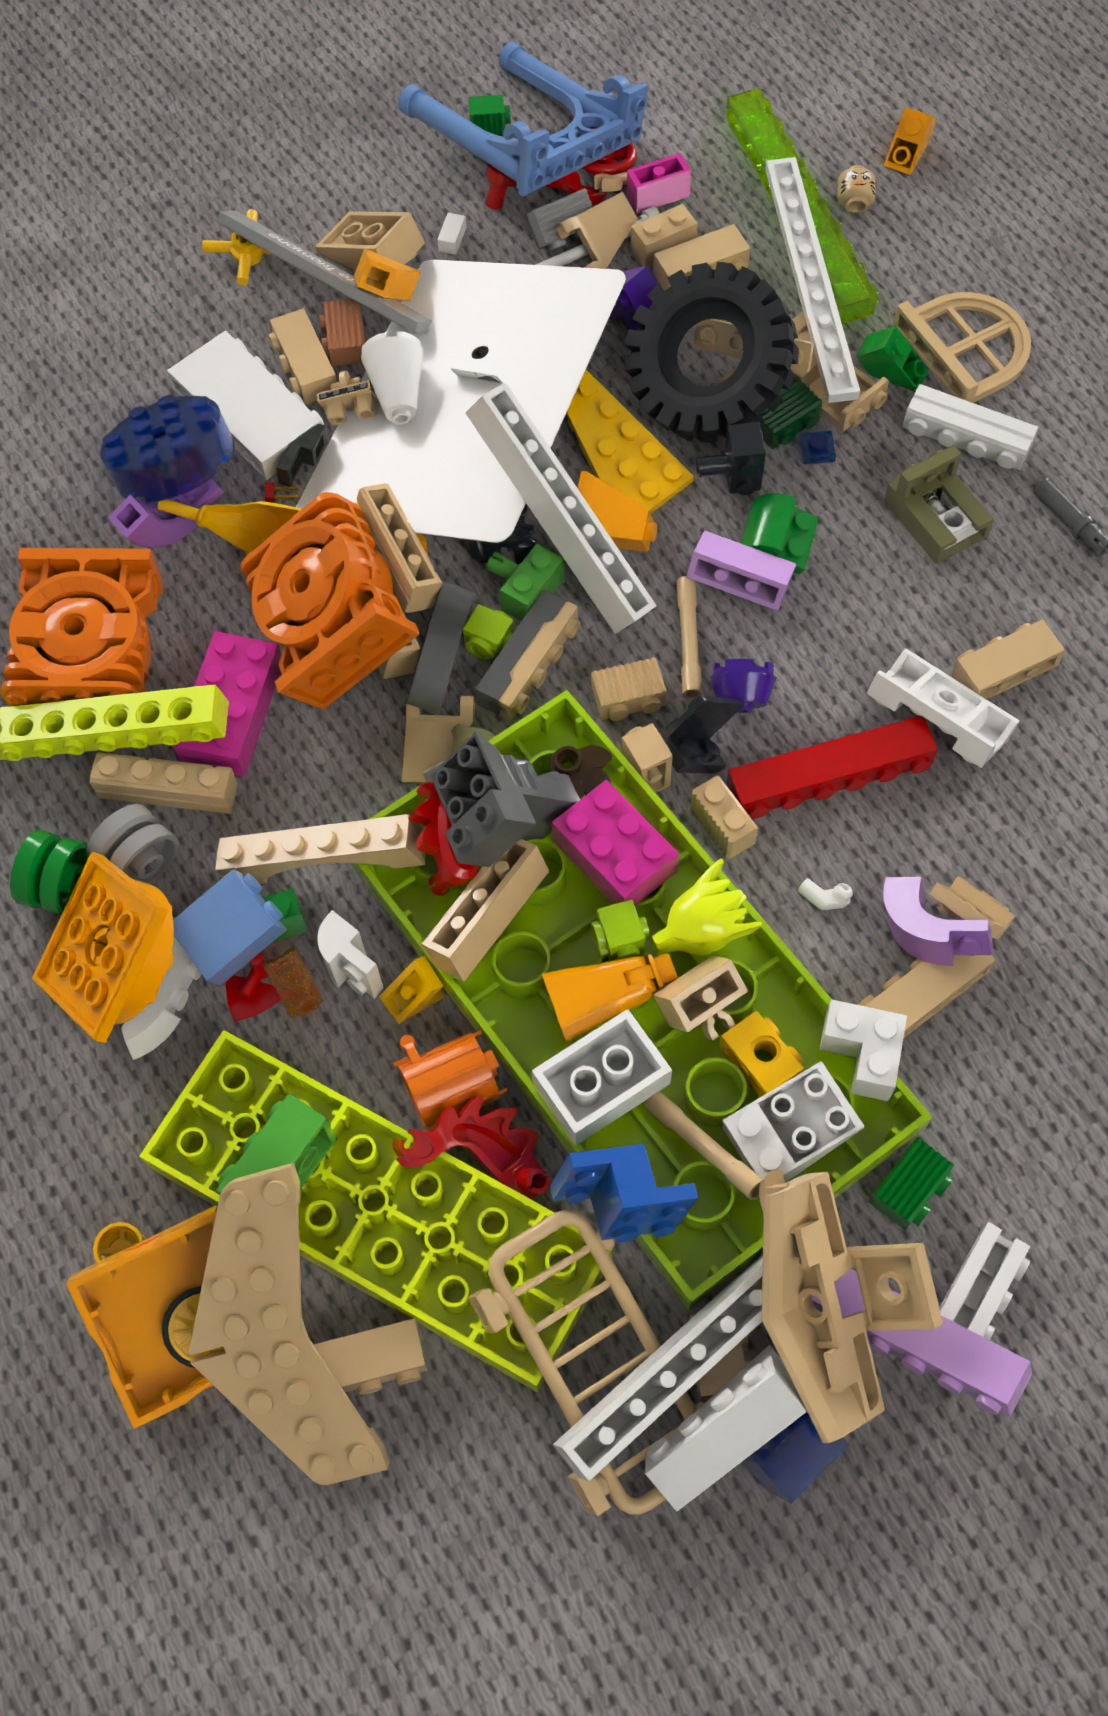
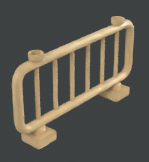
(492, 1310)

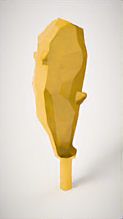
(239, 524)

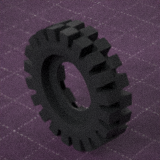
(764, 365)

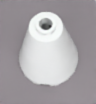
(394, 373)

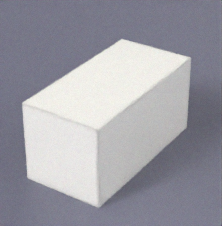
(451, 233)

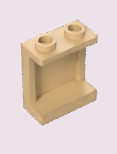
(850, 412)

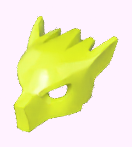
(704, 917)

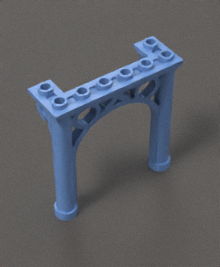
(537, 156)

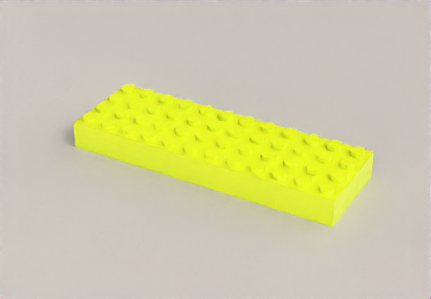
(387, 1229)

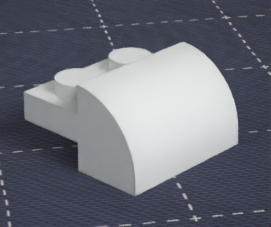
(346, 956)

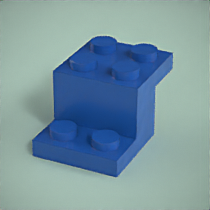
(622, 1192)

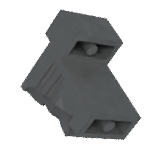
(497, 800)

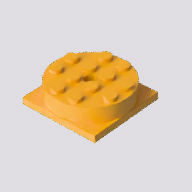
(107, 949)

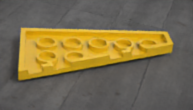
(622, 449)

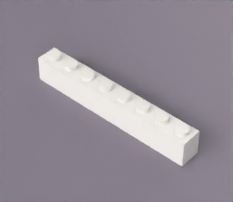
(560, 507)
(664, 1375)

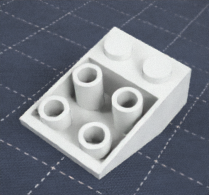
(793, 1124)

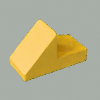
(412, 990)

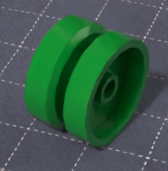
(47, 871)

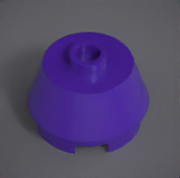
(744, 681)

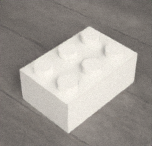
(601, 1077)

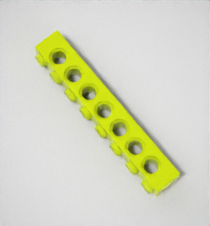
(113, 722)

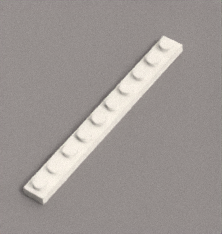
(812, 281)

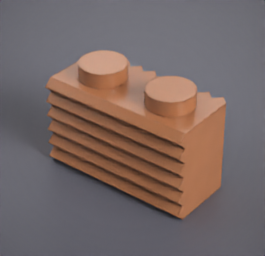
(344, 331)

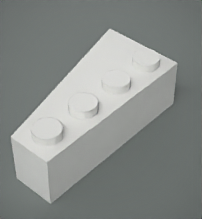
(725, 1430)

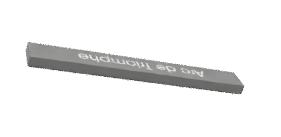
(322, 270)

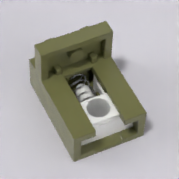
(932, 499)

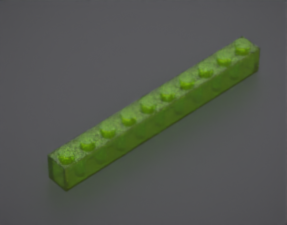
(765, 140)

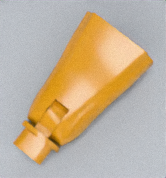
(598, 992)

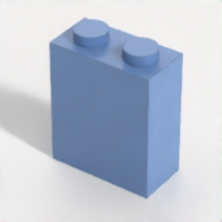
(228, 926)

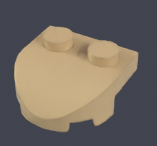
(972, 904)

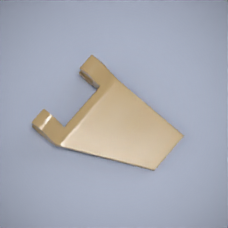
(601, 229)
(430, 738)

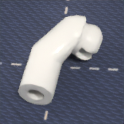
(826, 899)

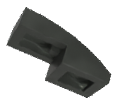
(304, 450)

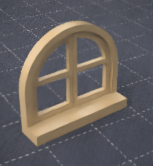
(943, 359)

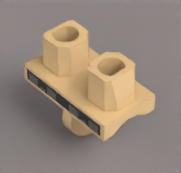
(347, 395)

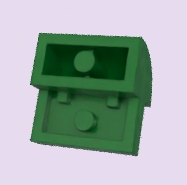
(780, 529)

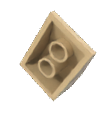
(384, 233)

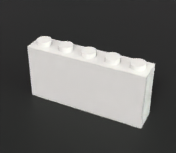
(253, 401)

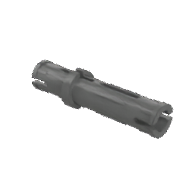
(1081, 525)

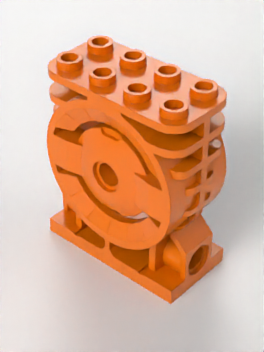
(335, 582)
(71, 594)

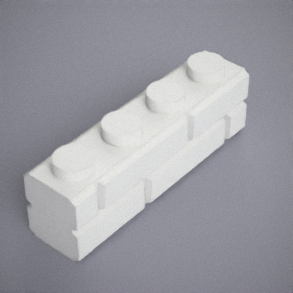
(969, 427)

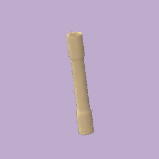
(689, 641)
(734, 1170)

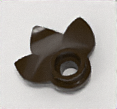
(587, 767)

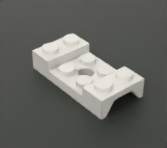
(954, 708)

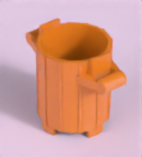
(448, 1076)

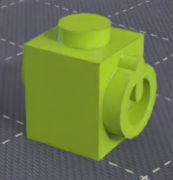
(487, 632)
(620, 931)

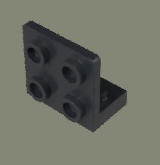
(691, 734)

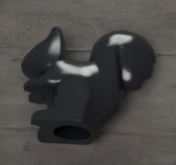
(520, 541)

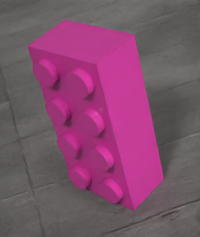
(246, 676)

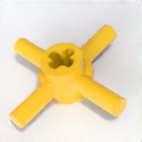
(241, 250)

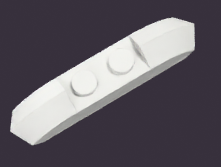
(158, 1019)

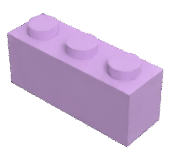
(740, 570)

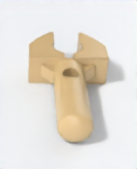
(610, 182)

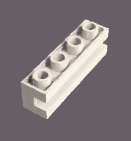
(984, 1281)

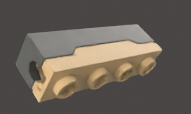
(527, 655)

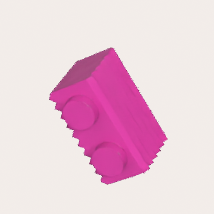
(658, 183)

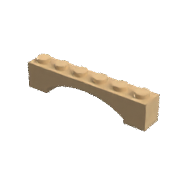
(369, 841)

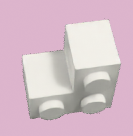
(872, 1038)

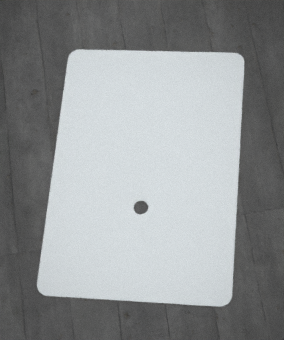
(539, 342)

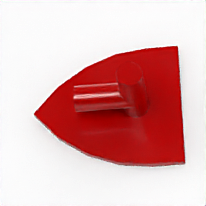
(248, 995)

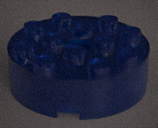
(167, 447)

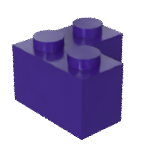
(634, 293)

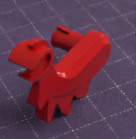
(569, 183)
(435, 842)
(499, 1150)

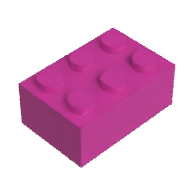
(615, 845)

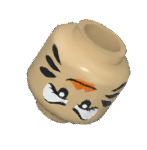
(856, 189)

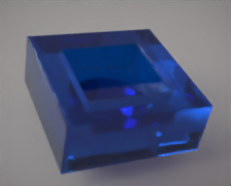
(817, 447)

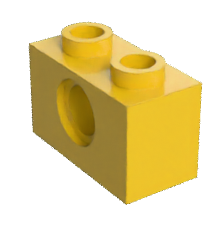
(757, 1034)

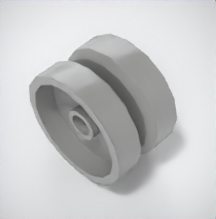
(135, 843)

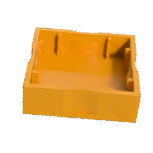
(125, 1309)

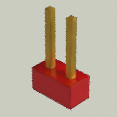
(270, 492)

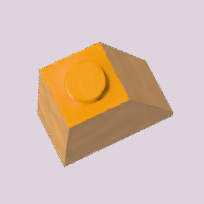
(623, 518)

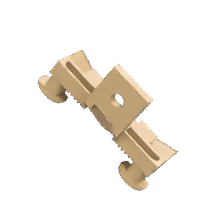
(823, 1350)

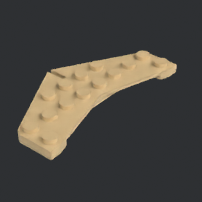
(267, 1358)

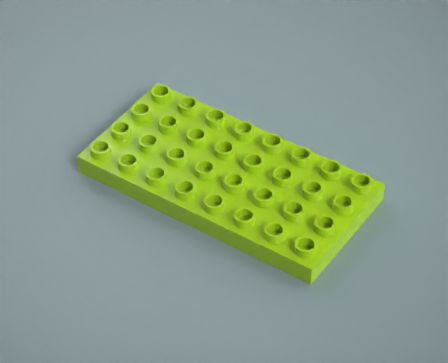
(554, 933)

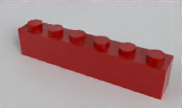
(832, 767)

